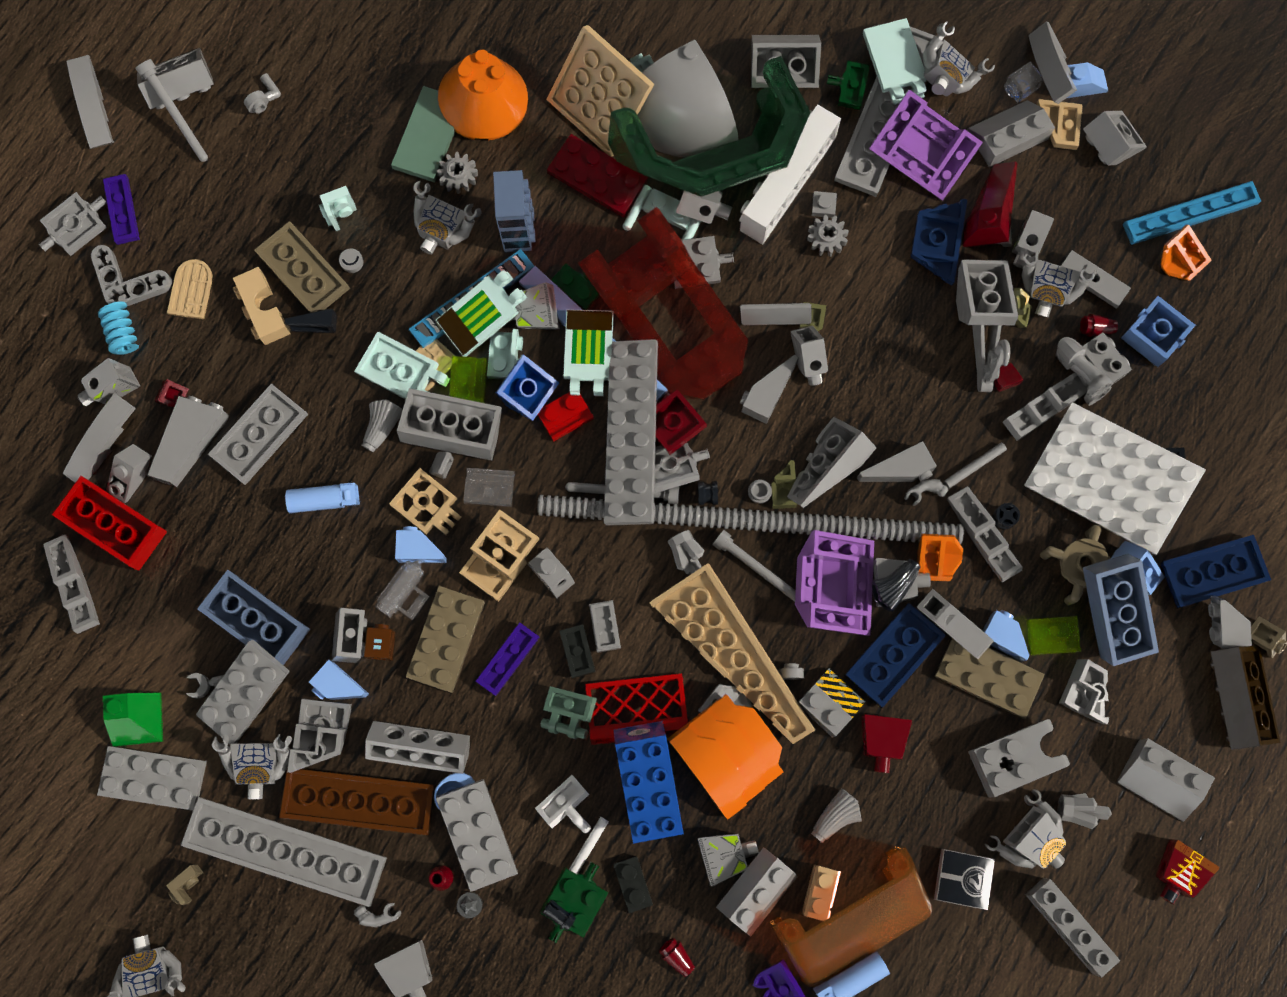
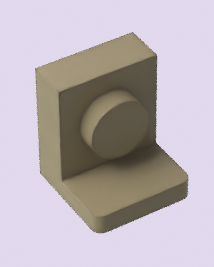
(1268, 637)
(186, 880)

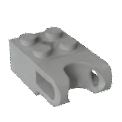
(1023, 756)

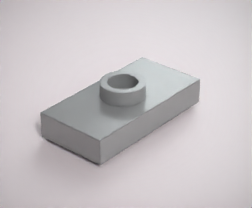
(605, 626)

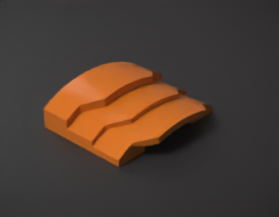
(729, 753)

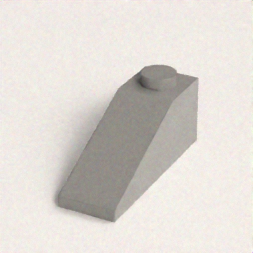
(765, 393)
(903, 467)

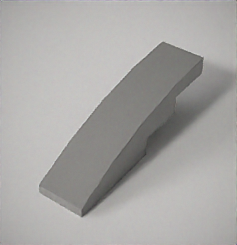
(1052, 63)
(89, 101)
(1046, 406)
(98, 439)
(984, 534)
(71, 584)

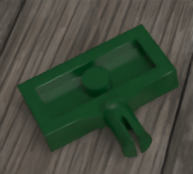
(851, 84)
(576, 286)

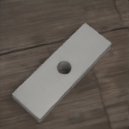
(1105, 287)

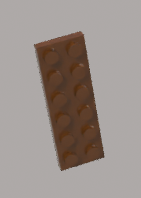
(357, 801)

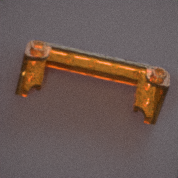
(859, 927)

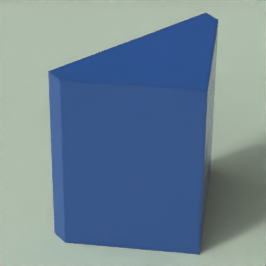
(526, 388)

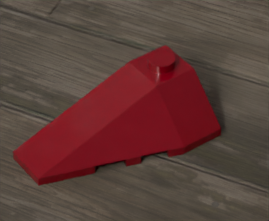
(992, 212)

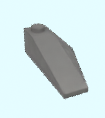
(837, 455)

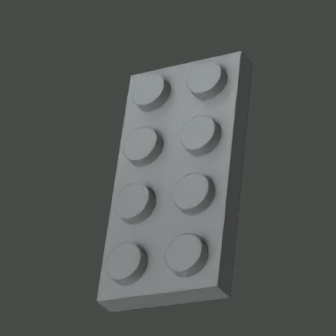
(258, 434)
(242, 692)
(151, 778)
(477, 835)

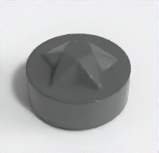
(469, 905)

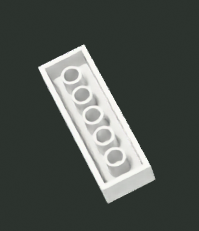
(782, 186)

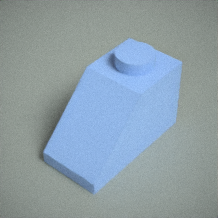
(1087, 79)
(415, 546)
(1151, 570)
(1006, 635)
(335, 684)

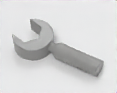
(204, 683)

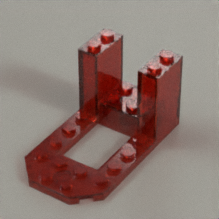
(647, 271)

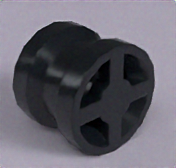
(707, 493)
(1010, 513)

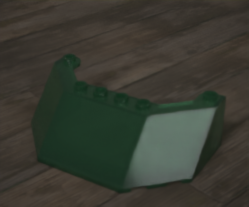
(719, 168)

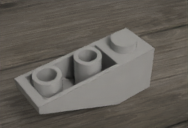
(955, 624)

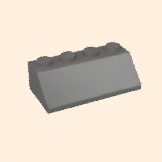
(449, 424)

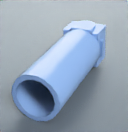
(322, 497)
(855, 978)

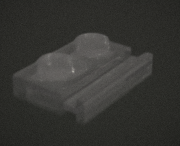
(489, 487)

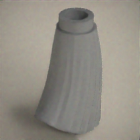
(382, 421)
(839, 813)

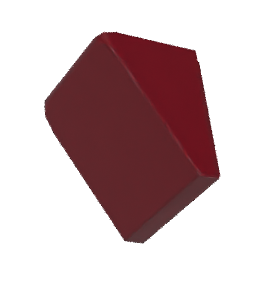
(1007, 378)
(169, 393)

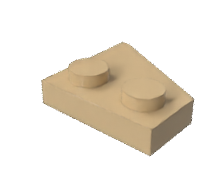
(1067, 123)

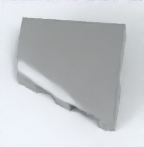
(1087, 691)

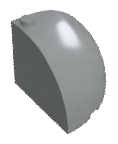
(686, 105)

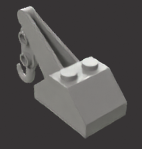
(988, 299)

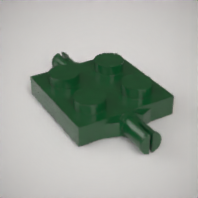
(577, 894)

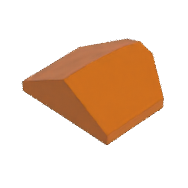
(1184, 255)
(939, 556)

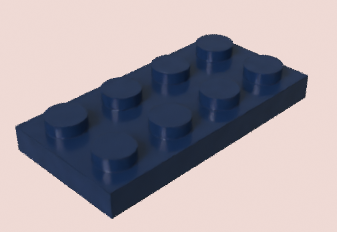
(1215, 571)
(895, 655)

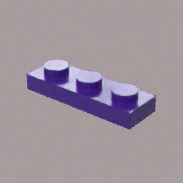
(121, 209)
(507, 659)

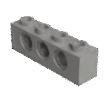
(417, 747)
(1072, 927)

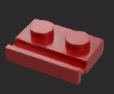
(565, 415)

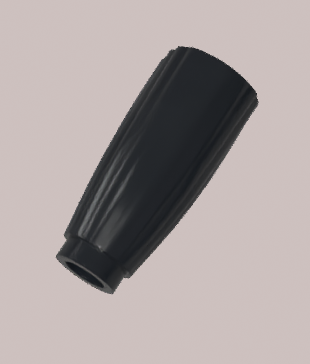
(892, 589)

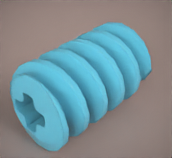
(116, 328)

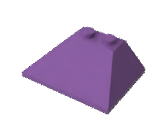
(925, 145)
(835, 583)

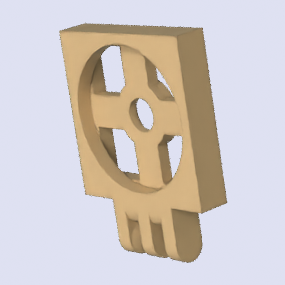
(440, 515)

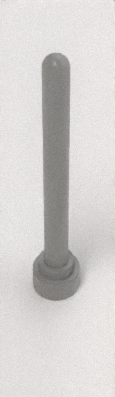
(148, 71)
(670, 495)
(726, 543)

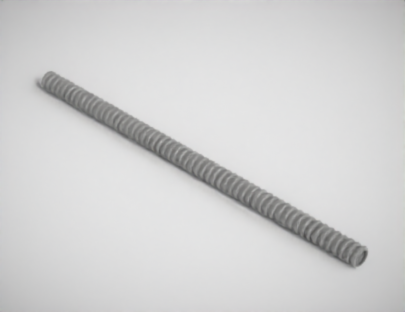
(758, 520)

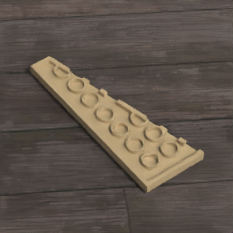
(714, 625)

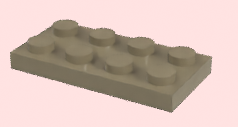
(302, 268)
(445, 639)
(991, 678)

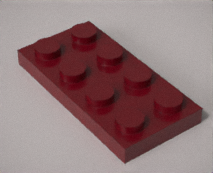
(597, 175)

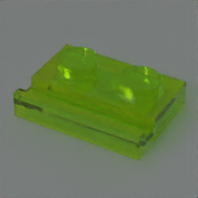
(468, 378)
(1053, 635)

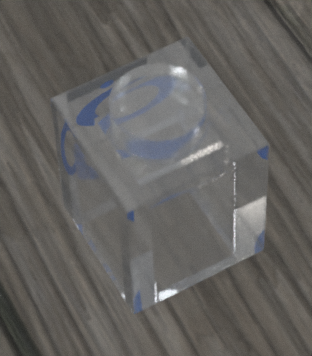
(1023, 82)

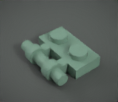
(568, 704)

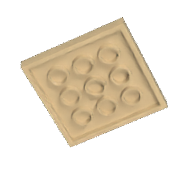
(595, 84)

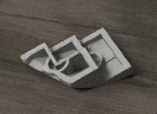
(318, 733)

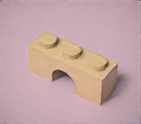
(252, 289)

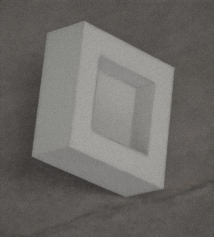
(824, 204)

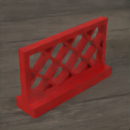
(605, 733)

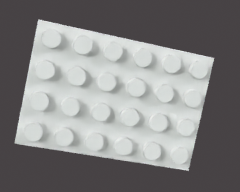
(1114, 478)

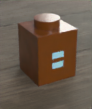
(379, 643)

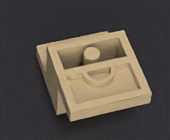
(499, 555)

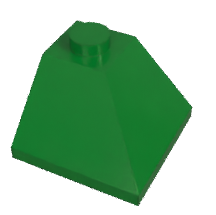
(133, 718)

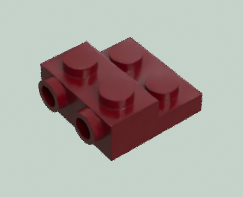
(676, 422)

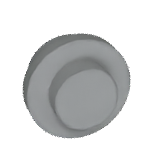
(759, 491)

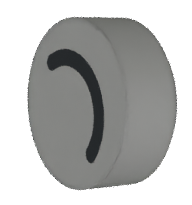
(351, 260)

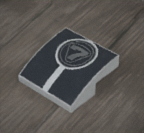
(964, 879)

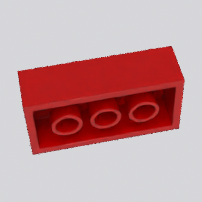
(109, 523)

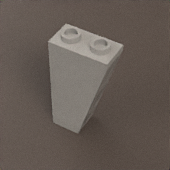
(186, 438)

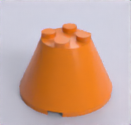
(483, 97)

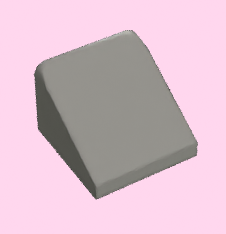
(441, 464)

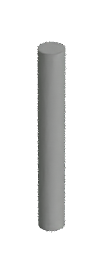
(975, 465)

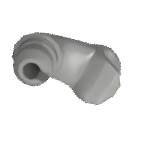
(932, 485)
(371, 920)

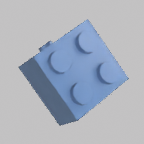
(1158, 331)

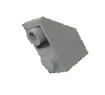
(128, 472)
(1228, 625)

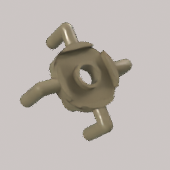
(1071, 557)

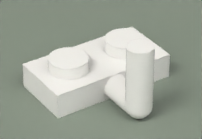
(563, 803)

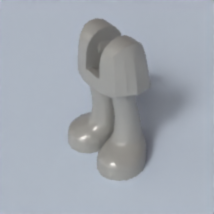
(1072, 357)

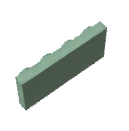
(424, 138)

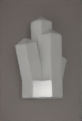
(686, 552)
(1082, 810)

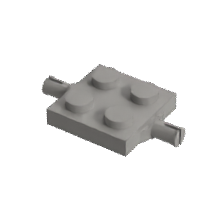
(73, 223)
(706, 258)
(676, 468)

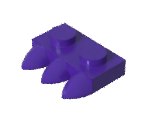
(779, 980)

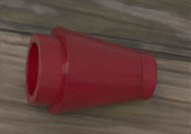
(1095, 325)
(446, 874)
(677, 957)

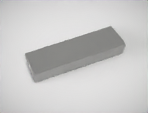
(775, 314)

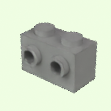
(1105, 357)
(348, 635)

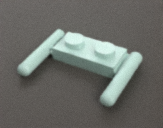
(652, 198)

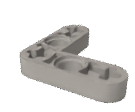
(119, 286)

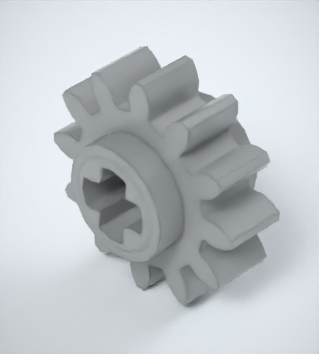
(465, 176)
(827, 243)

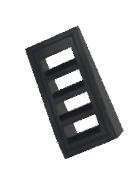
(317, 322)

